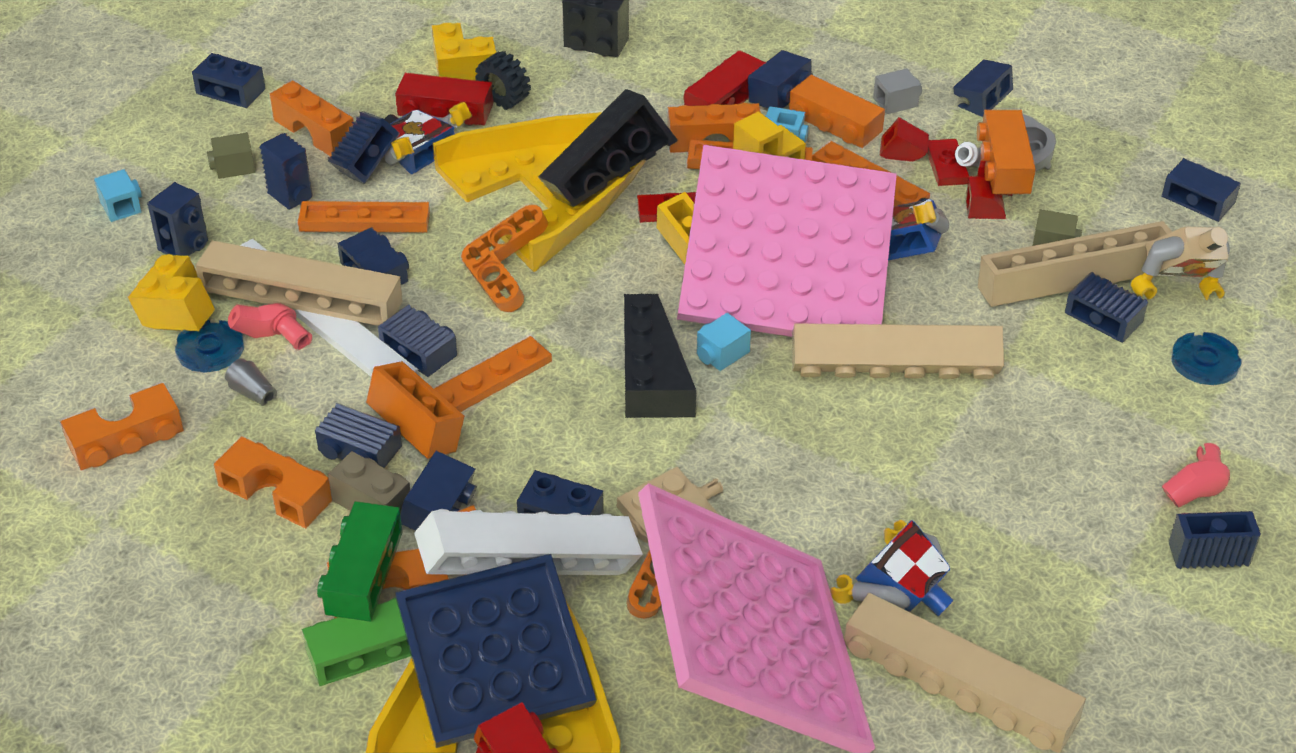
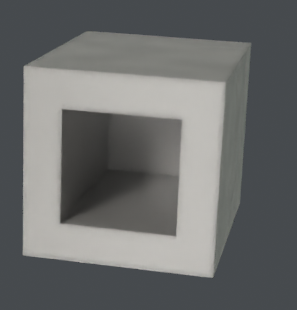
(897, 91)

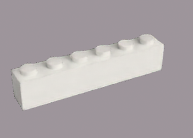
(487, 540)

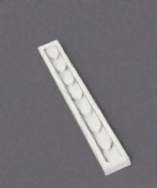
(348, 336)

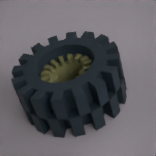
(507, 79)

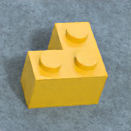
(459, 56)
(763, 136)
(675, 221)
(172, 296)

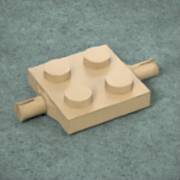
(673, 482)

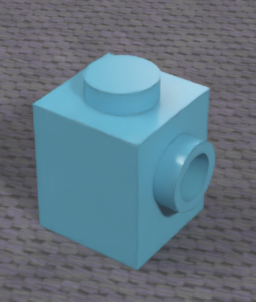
(118, 195)
(723, 341)

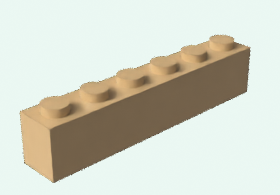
(1063, 264)
(299, 283)
(897, 349)
(964, 673)

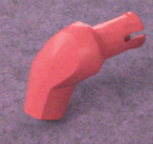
(269, 321)
(1199, 478)

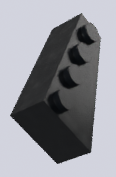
(607, 148)
(654, 366)

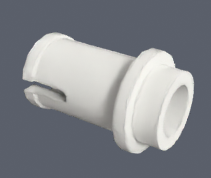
(968, 154)

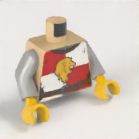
(1188, 254)

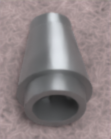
(249, 381)

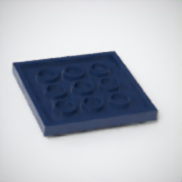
(494, 644)

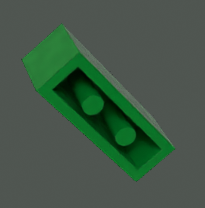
(360, 561)

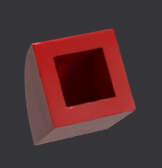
(904, 142)
(981, 201)

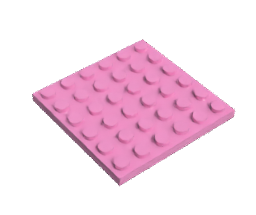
(786, 242)
(752, 623)

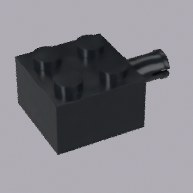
(596, 25)

